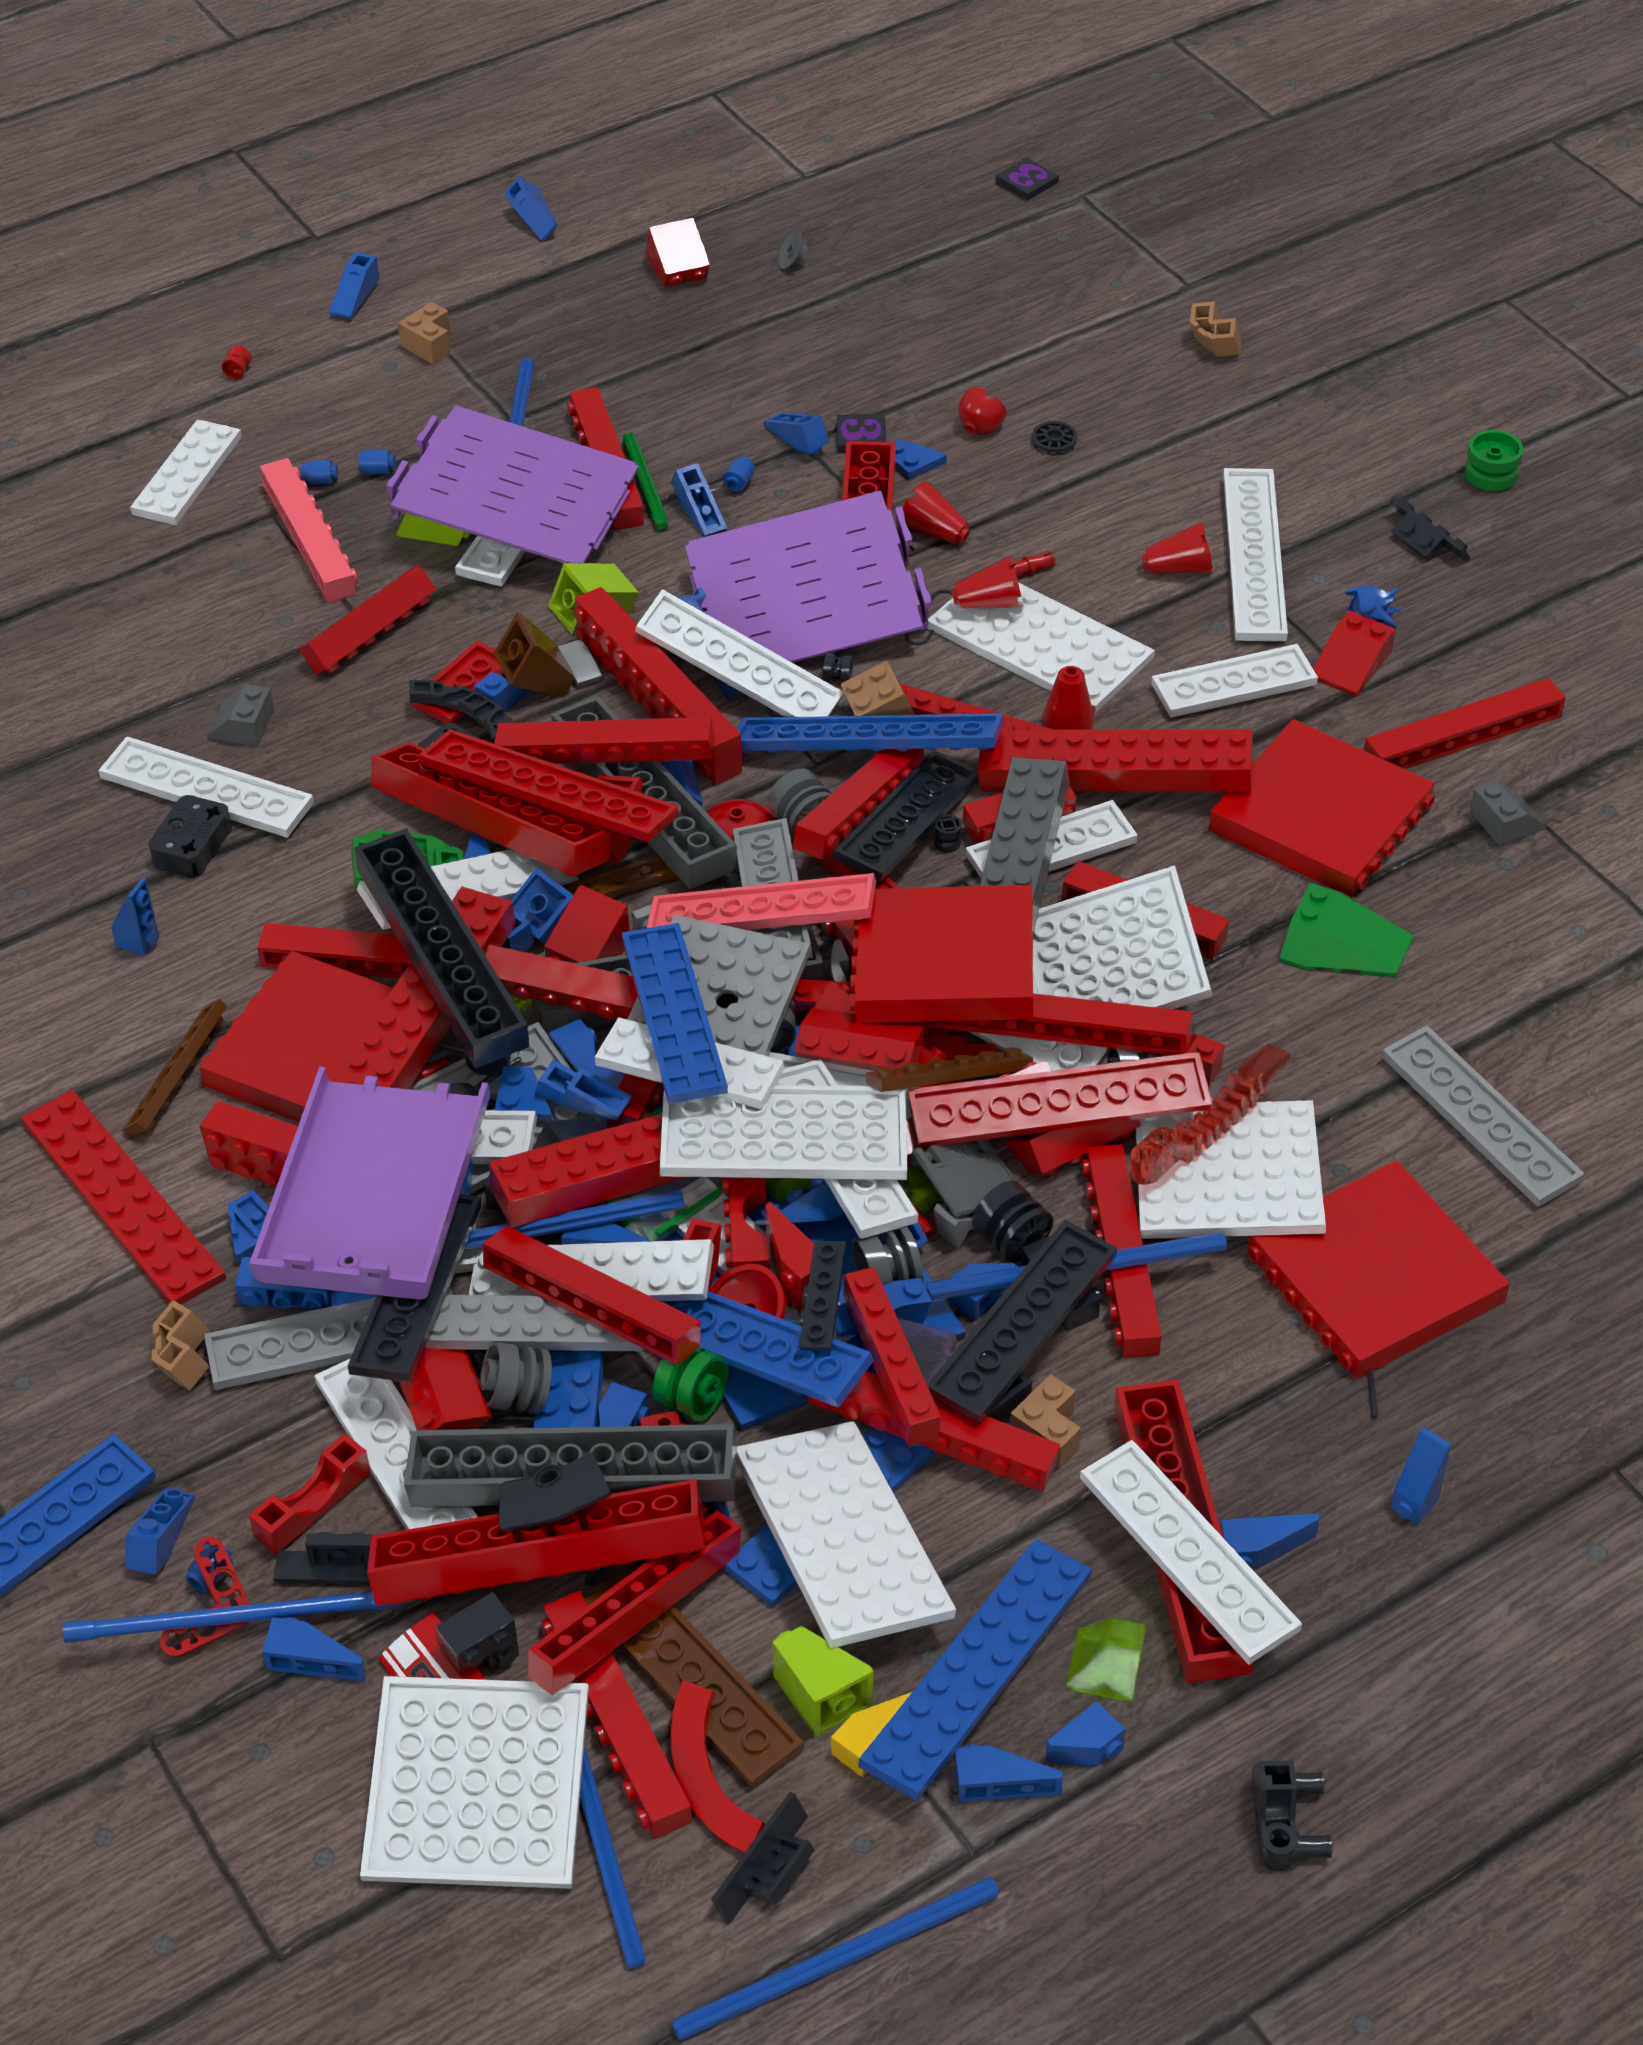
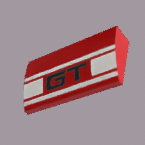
(419, 1655)

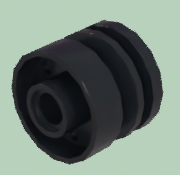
(1011, 1219)

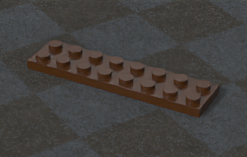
(740, 1720)

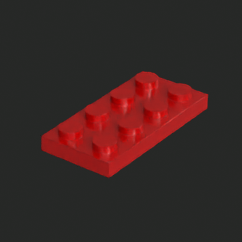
(464, 671)

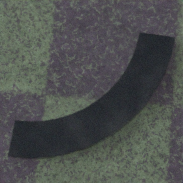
(463, 699)

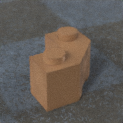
(1216, 334)
(177, 1337)

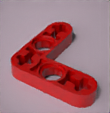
(220, 1630)

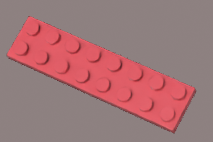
(772, 904)

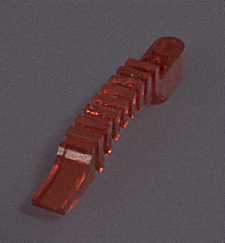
(1166, 1147)

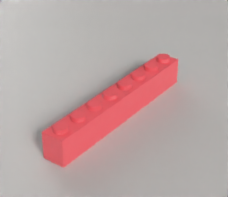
(309, 530)

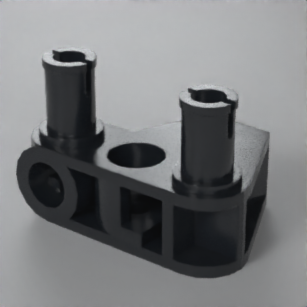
(1274, 1803)

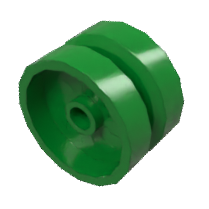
(1493, 460)
(692, 1385)

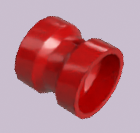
(236, 362)

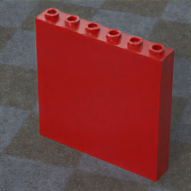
(1323, 808)
(944, 955)
(294, 1025)
(1382, 1273)

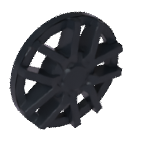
(1054, 437)

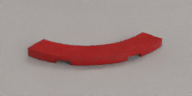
(696, 1772)

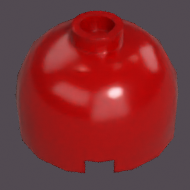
(980, 412)

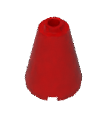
(934, 515)
(1180, 553)
(989, 588)
(1069, 702)

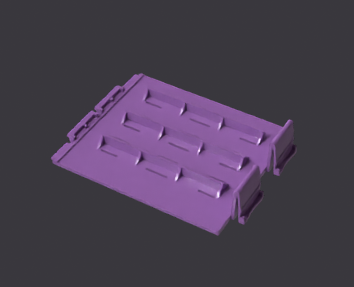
(512, 485)
(814, 578)

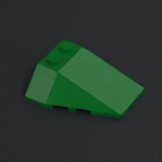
(1343, 934)

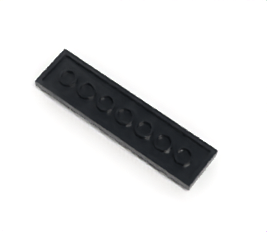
(905, 815)
(1021, 1321)
(401, 1326)

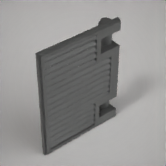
(962, 1173)

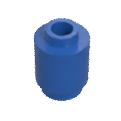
(376, 461)
(319, 472)
(739, 474)
(194, 1575)

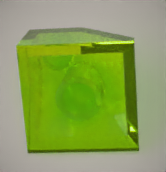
(1107, 1659)

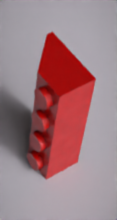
(867, 1046)
(1049, 1149)
(445, 1392)

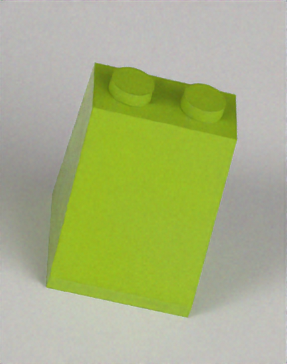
(427, 530)
(581, 578)
(819, 1680)

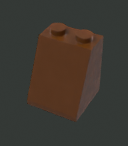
(532, 659)

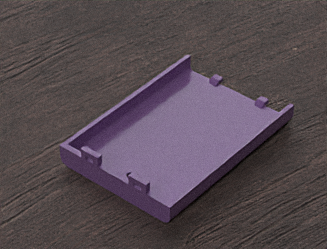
(370, 1185)

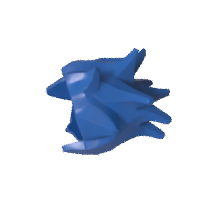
(1373, 604)

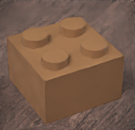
(877, 693)

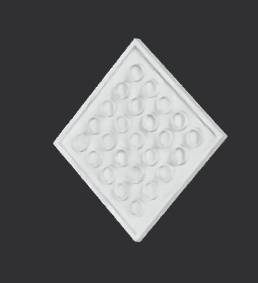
(1122, 946)
(1247, 1183)
(475, 1783)

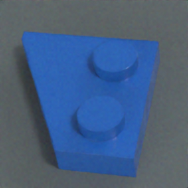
(916, 459)
(518, 1093)
(246, 1222)

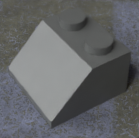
(243, 716)
(1504, 813)

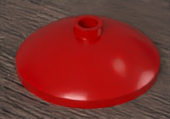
(739, 813)
(753, 1287)

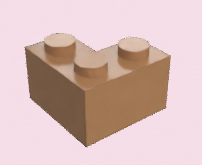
(426, 333)
(1047, 1415)

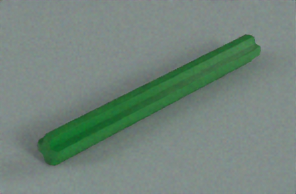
(646, 482)

